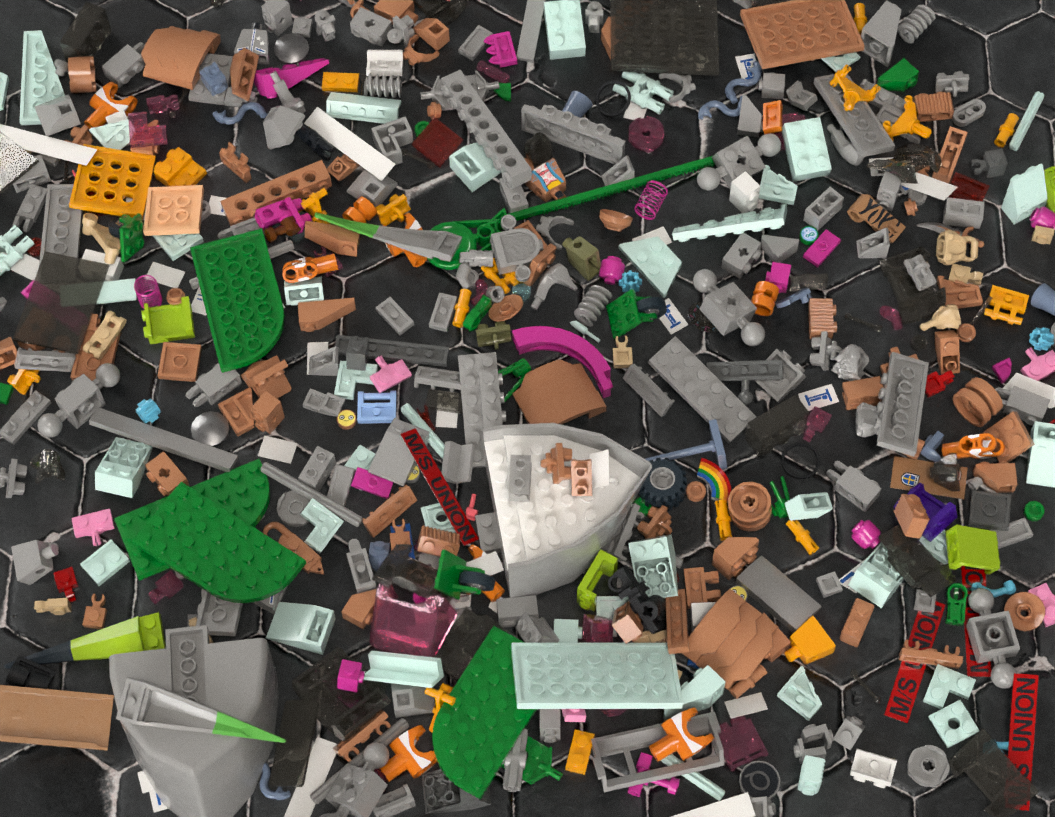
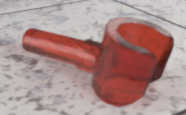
(425, 416)

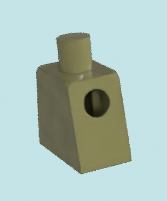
(583, 257)

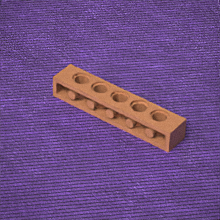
(281, 185)

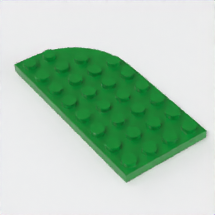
(239, 297)
(240, 491)
(217, 549)
(484, 721)

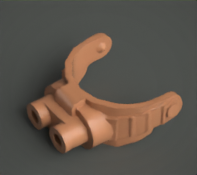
(415, 57)

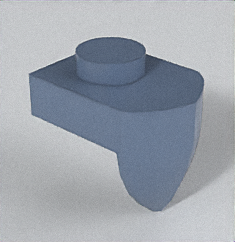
(931, 445)
(377, 553)

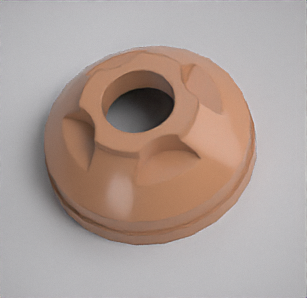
(615, 220)

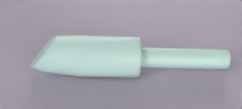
(584, 330)

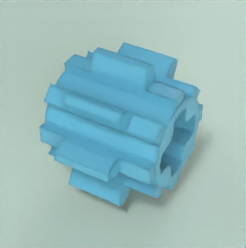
(630, 281)
(1041, 339)
(148, 411)

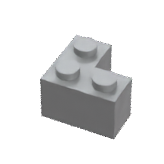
(391, 137)

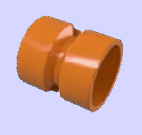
(361, 211)
(764, 297)

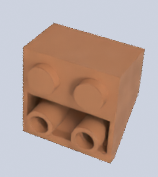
(734, 554)

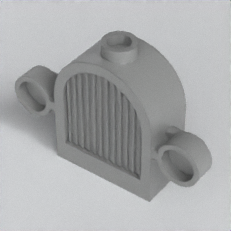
(514, 248)

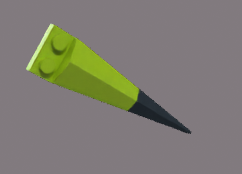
(124, 637)

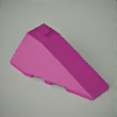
(290, 73)

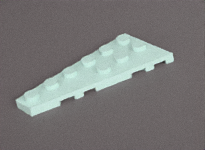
(39, 78)
(736, 223)

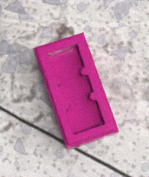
(821, 248)
(371, 483)

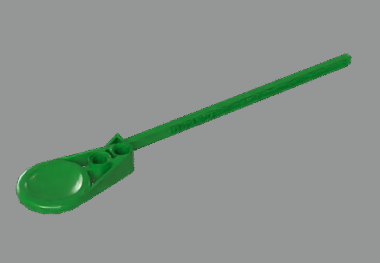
(493, 225)

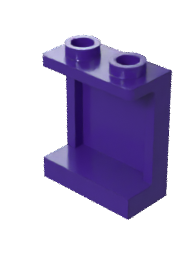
(939, 513)

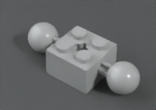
(743, 151)
(728, 308)
(79, 400)
(997, 626)
(359, 788)

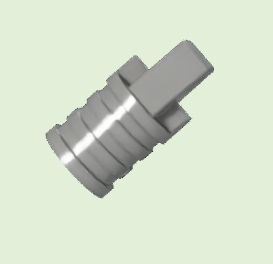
(477, 258)

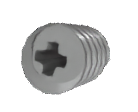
(915, 23)
(383, 85)
(592, 304)

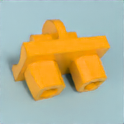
(394, 210)
(24, 379)

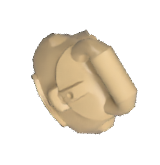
(953, 247)
(944, 318)

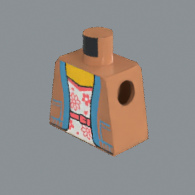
(547, 181)

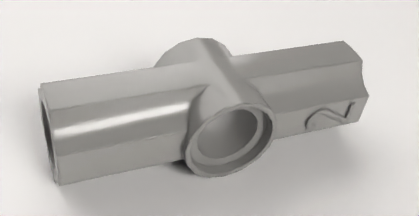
(515, 764)

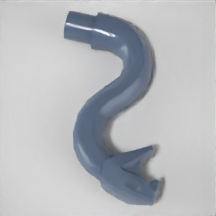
(729, 91)
(704, 110)
(222, 118)
(279, 794)

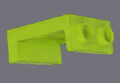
(168, 322)
(972, 548)
(603, 564)

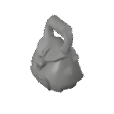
(865, 420)

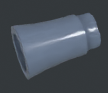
(577, 104)
(1044, 299)

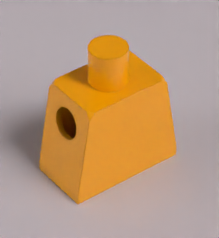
(810, 643)

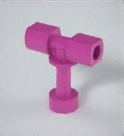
(644, 765)

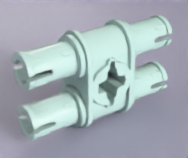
(643, 91)
(14, 253)

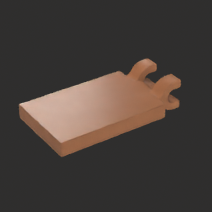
(87, 363)

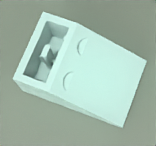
(473, 166)
(1025, 194)
(1042, 455)
(122, 467)
(655, 564)
(876, 577)
(302, 626)
(700, 692)

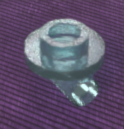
(522, 290)

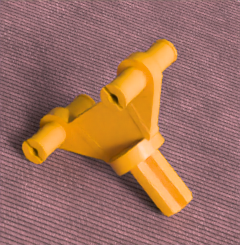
(852, 92)
(907, 122)
(312, 205)
(441, 696)

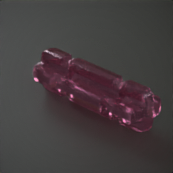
(493, 72)

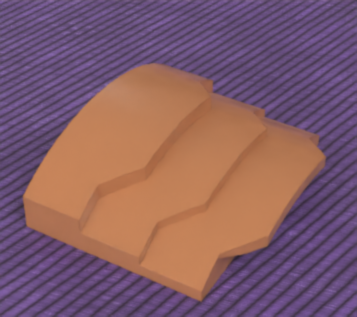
(176, 55)
(558, 394)
(731, 639)

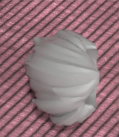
(851, 363)

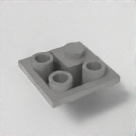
(57, 115)
(281, 126)
(372, 188)
(411, 700)

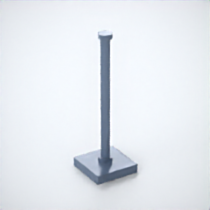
(714, 445)

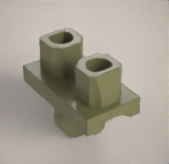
(493, 335)

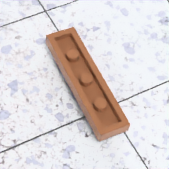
(677, 623)

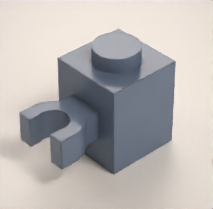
(213, 79)

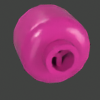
(1043, 217)
(611, 270)
(866, 534)

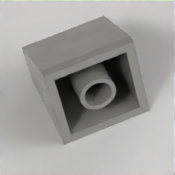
(881, 33)

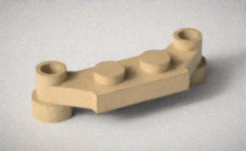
(101, 233)

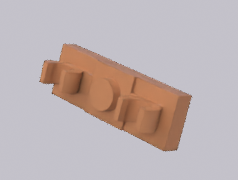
(389, 510)
(931, 656)
(343, 748)

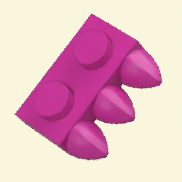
(502, 49)

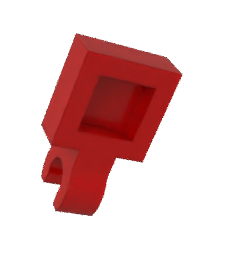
(936, 383)
(65, 582)

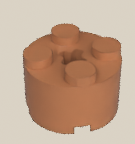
(82, 74)

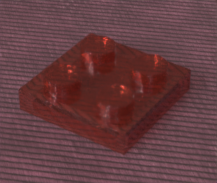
(437, 142)

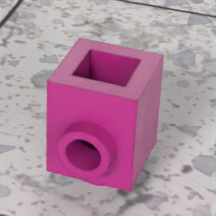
(779, 276)
(350, 675)

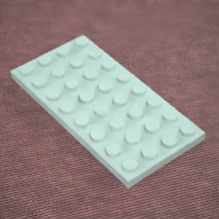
(595, 676)

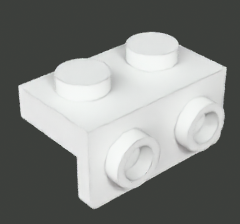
(384, 62)
(873, 768)

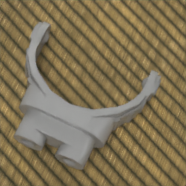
(683, 81)
(547, 223)

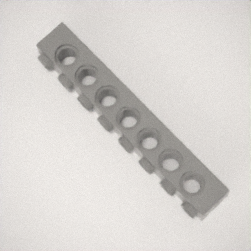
(486, 129)

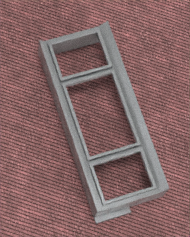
(642, 738)

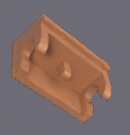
(861, 391)

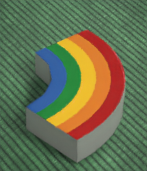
(715, 479)

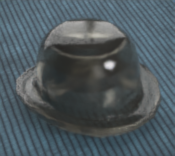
(538, 149)

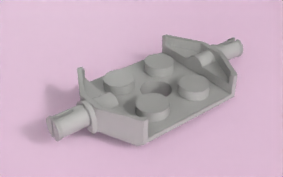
(477, 81)

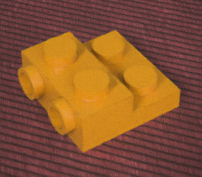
(178, 169)

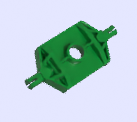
(538, 762)

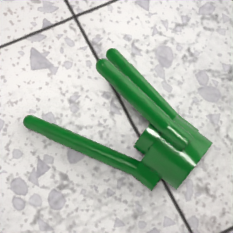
(518, 369)
(780, 509)

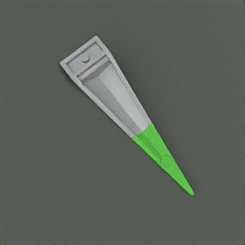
(422, 242)
(158, 707)

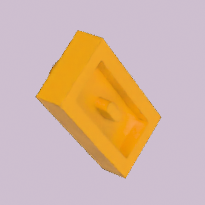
(340, 82)
(579, 752)

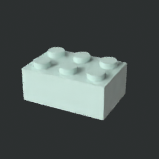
(564, 29)
(806, 149)

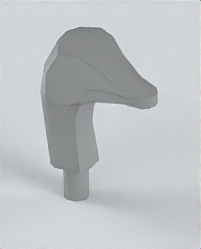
(285, 96)
(844, 147)
(554, 275)

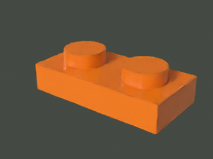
(772, 117)

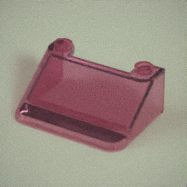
(407, 627)

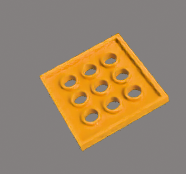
(120, 190)

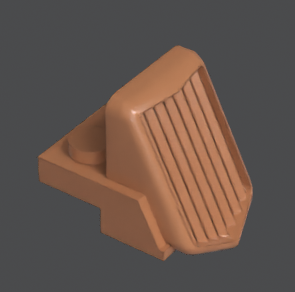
(268, 377)

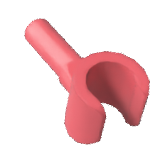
(470, 511)

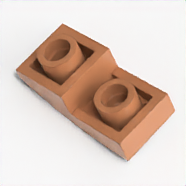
(342, 167)

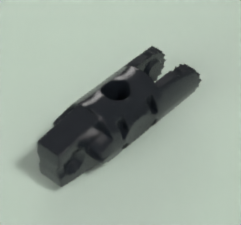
(315, 141)

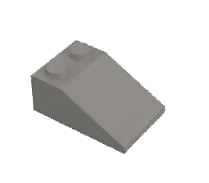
(393, 457)

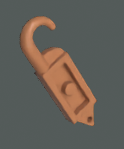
(296, 545)

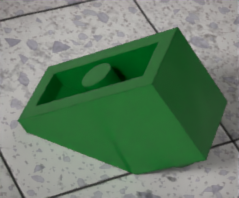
(899, 77)

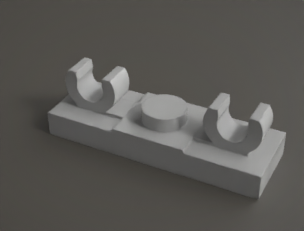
(885, 98)
(44, 360)
(648, 390)
(24, 417)
(624, 533)

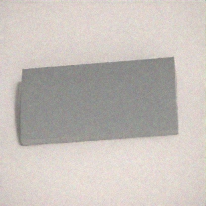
(777, 594)

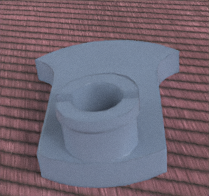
(803, 294)

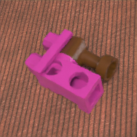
(286, 214)

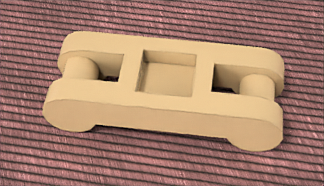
(105, 335)

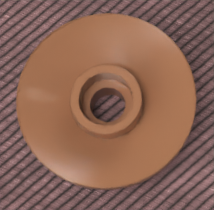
(506, 308)
(1025, 602)

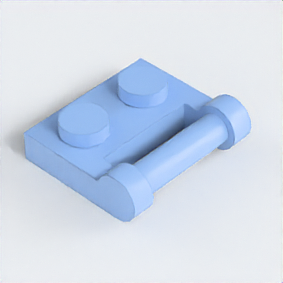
(376, 412)

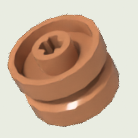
(977, 402)
(750, 506)

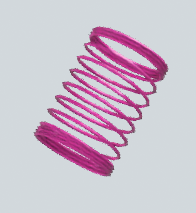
(646, 206)
(139, 295)

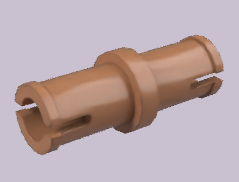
(743, 685)

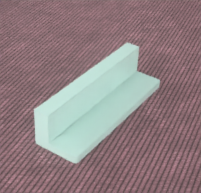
(362, 108)
(117, 291)
(404, 669)

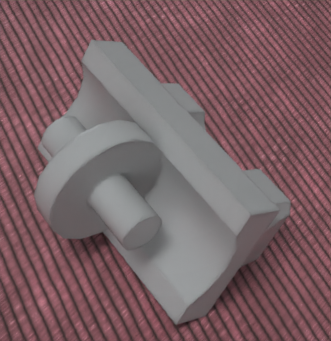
(594, 16)
(325, 25)
(402, 30)
(952, 83)
(920, 272)
(828, 351)
(13, 487)

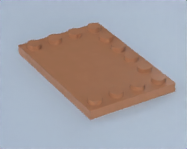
(801, 31)

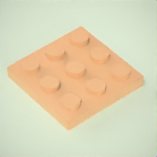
(173, 210)

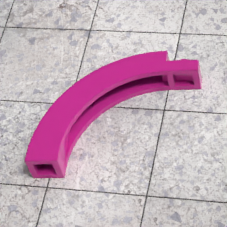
(568, 343)

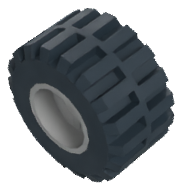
(664, 484)

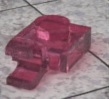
(159, 103)
(816, 421)
(167, 585)

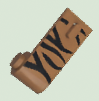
(876, 216)

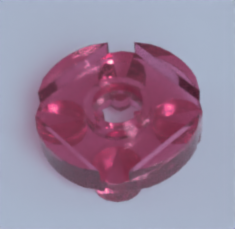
(642, 142)

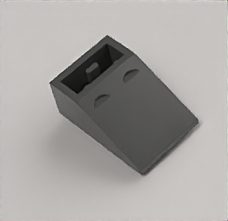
(444, 796)

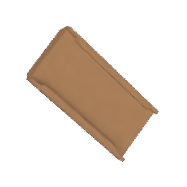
(55, 717)

